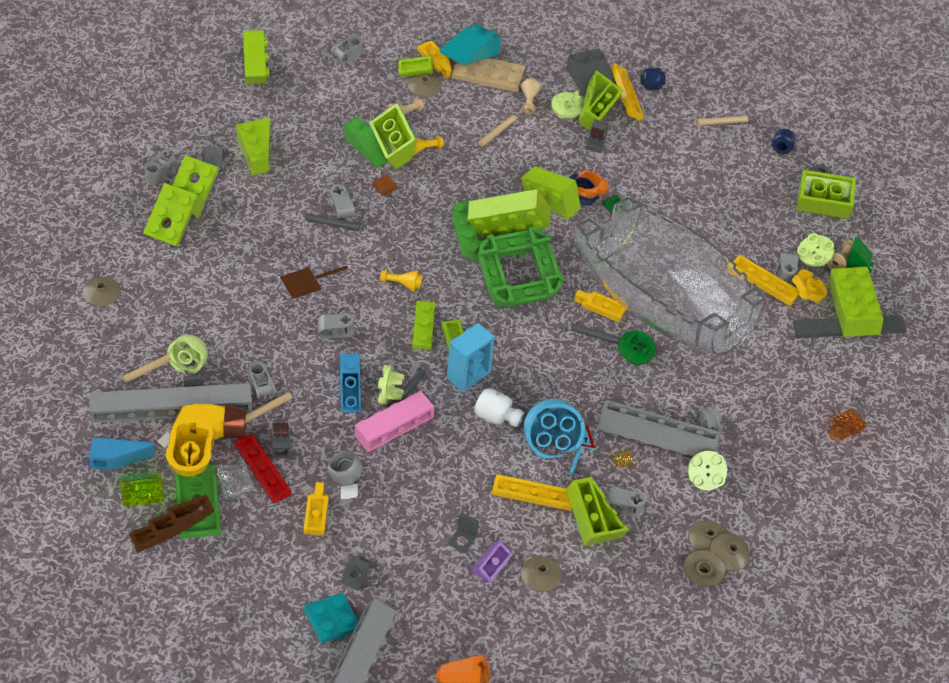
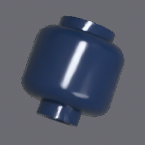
(653, 79)
(783, 141)

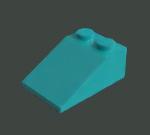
(472, 45)

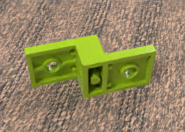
(181, 201)

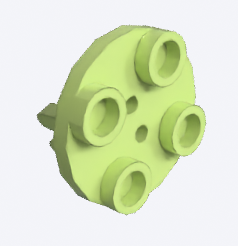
(567, 104)
(809, 247)
(386, 383)
(717, 470)

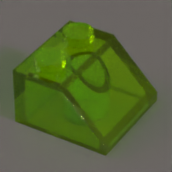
(141, 489)

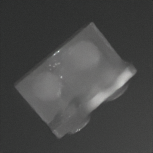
(235, 481)

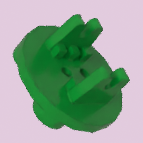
(631, 341)

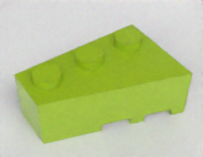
(255, 57)
(598, 100)
(255, 144)
(557, 190)
(593, 513)

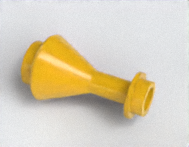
(422, 144)
(411, 280)

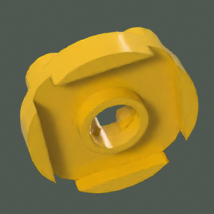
(809, 286)

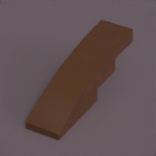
(169, 525)

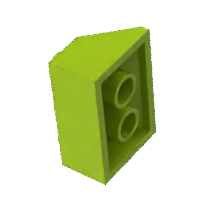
(394, 136)
(826, 194)

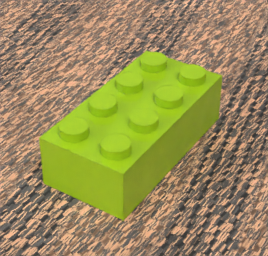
(509, 213)
(855, 301)

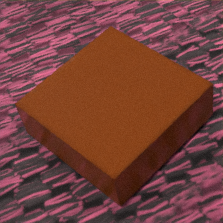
(384, 185)

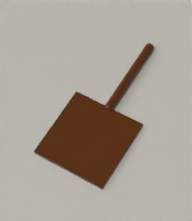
(304, 282)

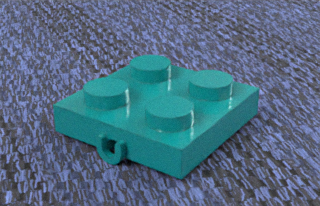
(331, 618)

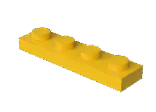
(629, 96)
(767, 281)
(531, 492)

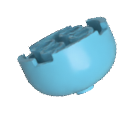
(554, 420)

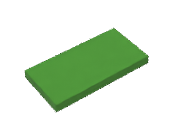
(194, 487)

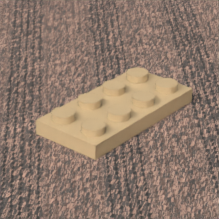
(491, 73)

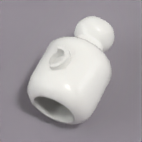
(497, 408)

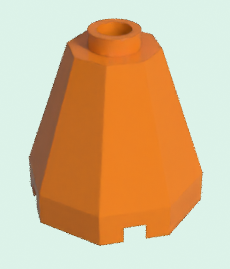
(465, 670)

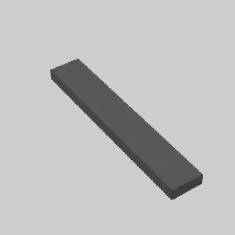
(832, 327)

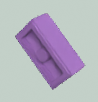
(492, 561)

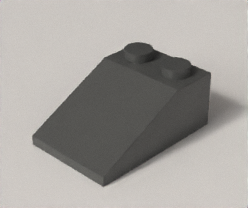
(584, 65)

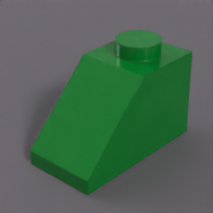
(860, 256)

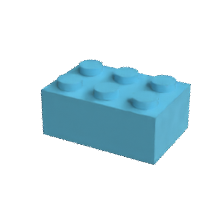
(470, 357)

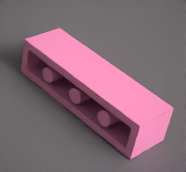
(394, 421)

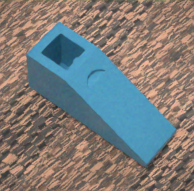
(350, 383)
(115, 453)

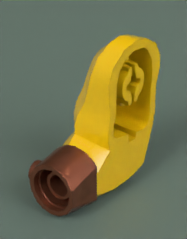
(195, 432)

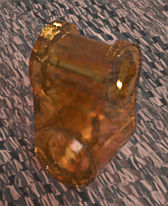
(846, 425)

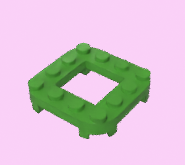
(467, 234)
(526, 293)

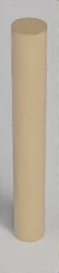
(722, 120)
(497, 130)
(146, 368)
(268, 406)

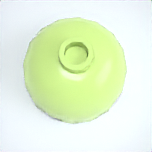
(185, 350)

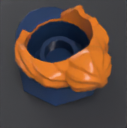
(590, 186)

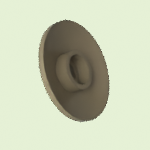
(424, 85)
(101, 296)
(698, 534)
(734, 559)
(705, 561)
(539, 580)

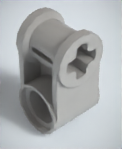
(348, 49)
(158, 169)
(341, 202)
(787, 266)
(334, 327)
(261, 383)
(625, 501)

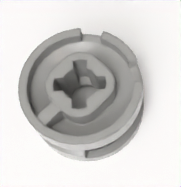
(709, 419)

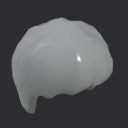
(345, 467)

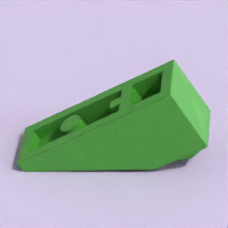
(364, 140)

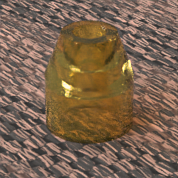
(623, 459)

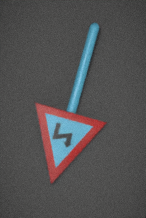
(586, 443)

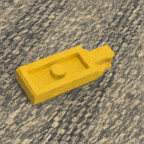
(440, 61)
(600, 304)
(316, 511)

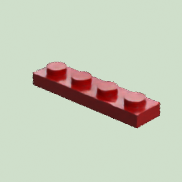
(262, 468)

